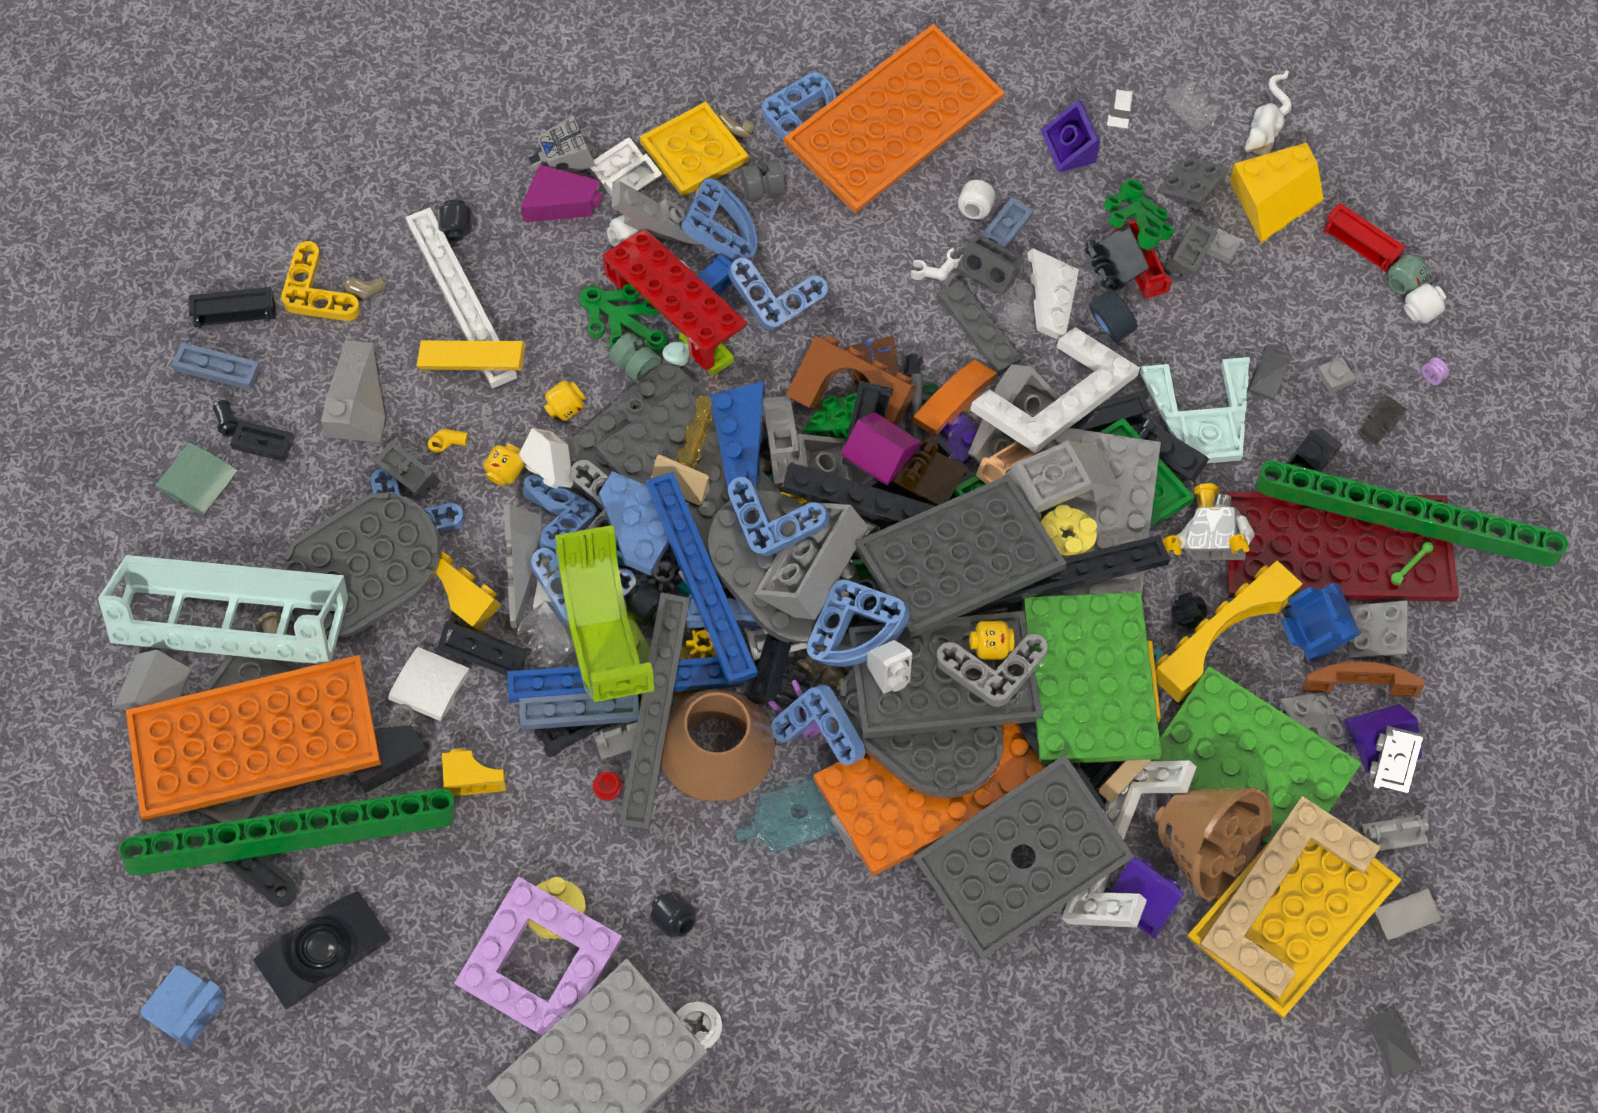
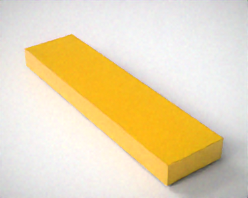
(471, 355)

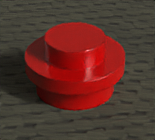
(607, 786)

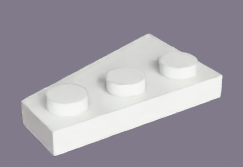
(1054, 292)

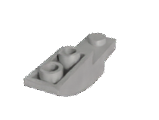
(642, 212)
(781, 436)

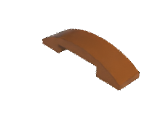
(1399, 680)

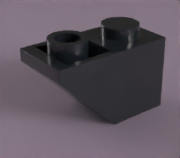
(1315, 451)

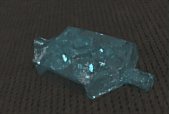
(779, 828)

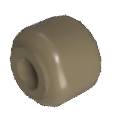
(833, 677)

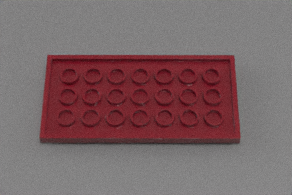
(1341, 550)

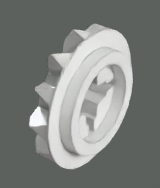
(711, 1021)

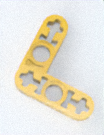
(304, 289)

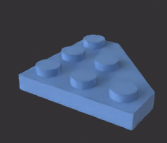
(634, 522)

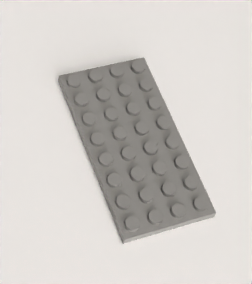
(1122, 515)

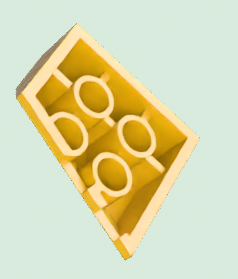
(1277, 188)

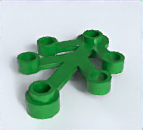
(1133, 192)
(620, 315)

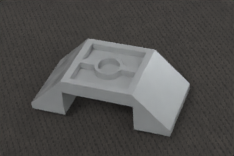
(1062, 475)

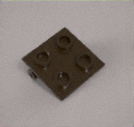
(930, 473)

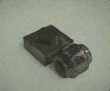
(1384, 415)

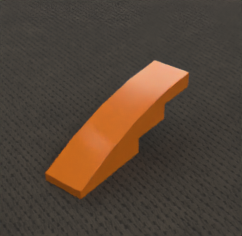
(954, 397)

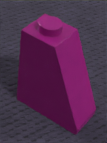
(560, 195)

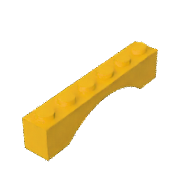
(1265, 595)
(465, 597)

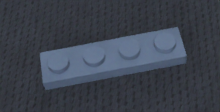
(575, 711)

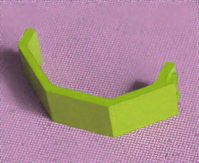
(599, 615)

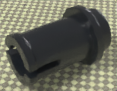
(912, 365)
(226, 422)

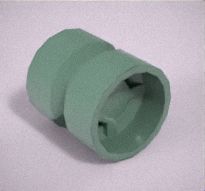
(634, 357)

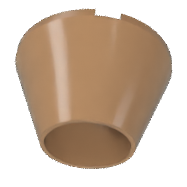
(717, 774)

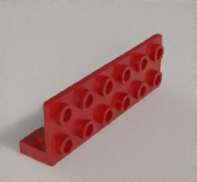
(674, 293)

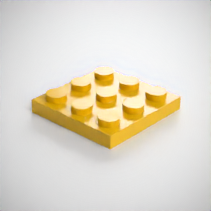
(694, 148)

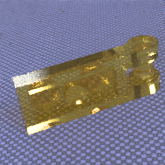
(696, 433)

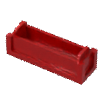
(1363, 237)
(1154, 280)

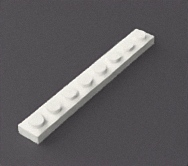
(455, 286)

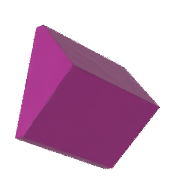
(879, 447)

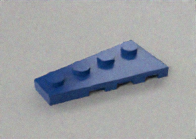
(738, 429)

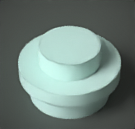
(676, 353)

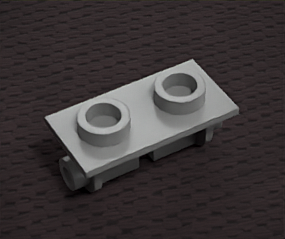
(615, 739)
(1397, 832)

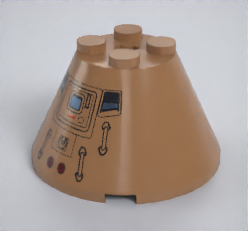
(1214, 834)

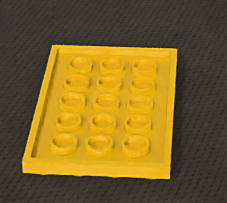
(1306, 918)

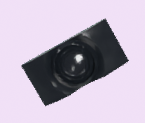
(321, 949)

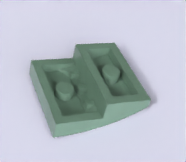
(196, 478)

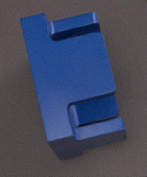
(1319, 621)

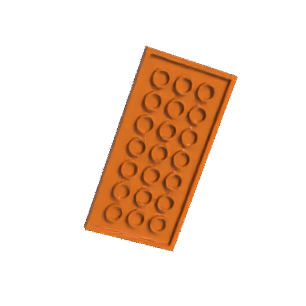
(893, 118)
(252, 738)
(896, 822)

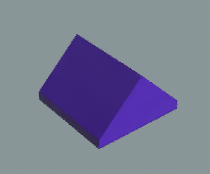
(1072, 138)
(1367, 727)

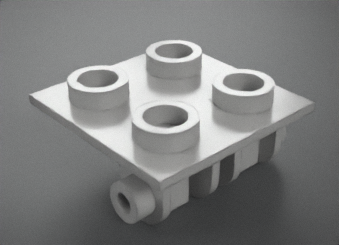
(1381, 629)
(1315, 714)

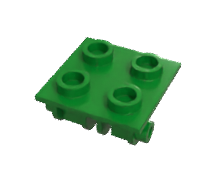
(832, 417)

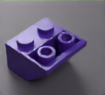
(1161, 894)

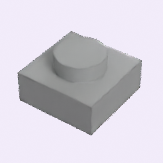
(1224, 246)
(1336, 374)

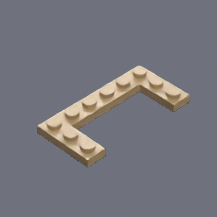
(1227, 936)

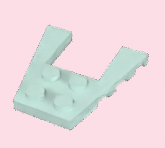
(1210, 431)

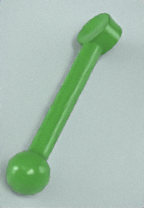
(1397, 577)

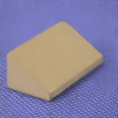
(691, 482)
(1119, 778)

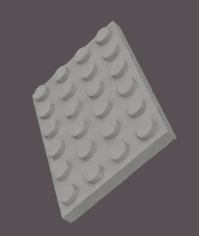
(605, 1055)

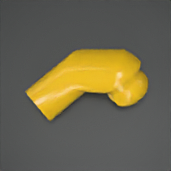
(445, 438)

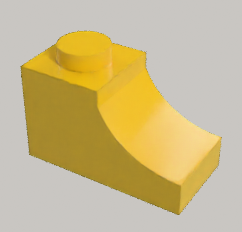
(466, 776)

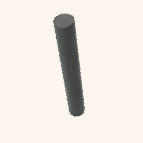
(916, 405)

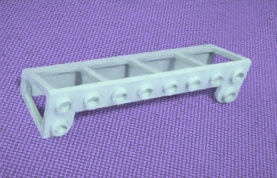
(229, 584)

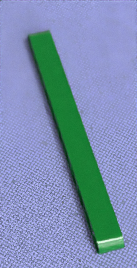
(1425, 510)
(275, 828)

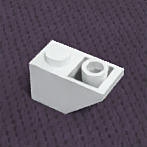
(548, 457)
(890, 666)

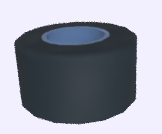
(1113, 315)

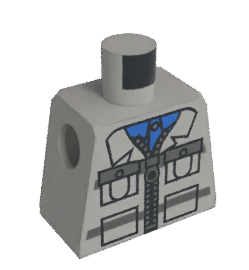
(563, 148)

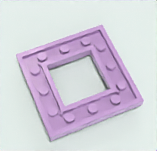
(520, 906)

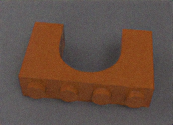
(828, 359)

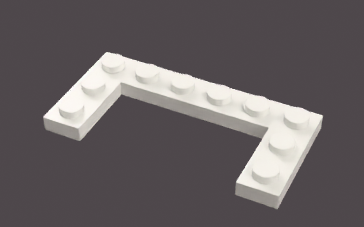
(1036, 432)
(1125, 909)

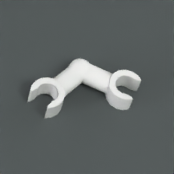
(937, 273)

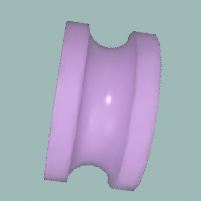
(1435, 371)

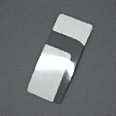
(1119, 108)

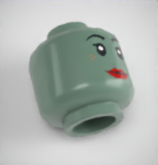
(1407, 274)

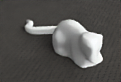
(1268, 120)

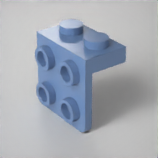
(183, 1005)

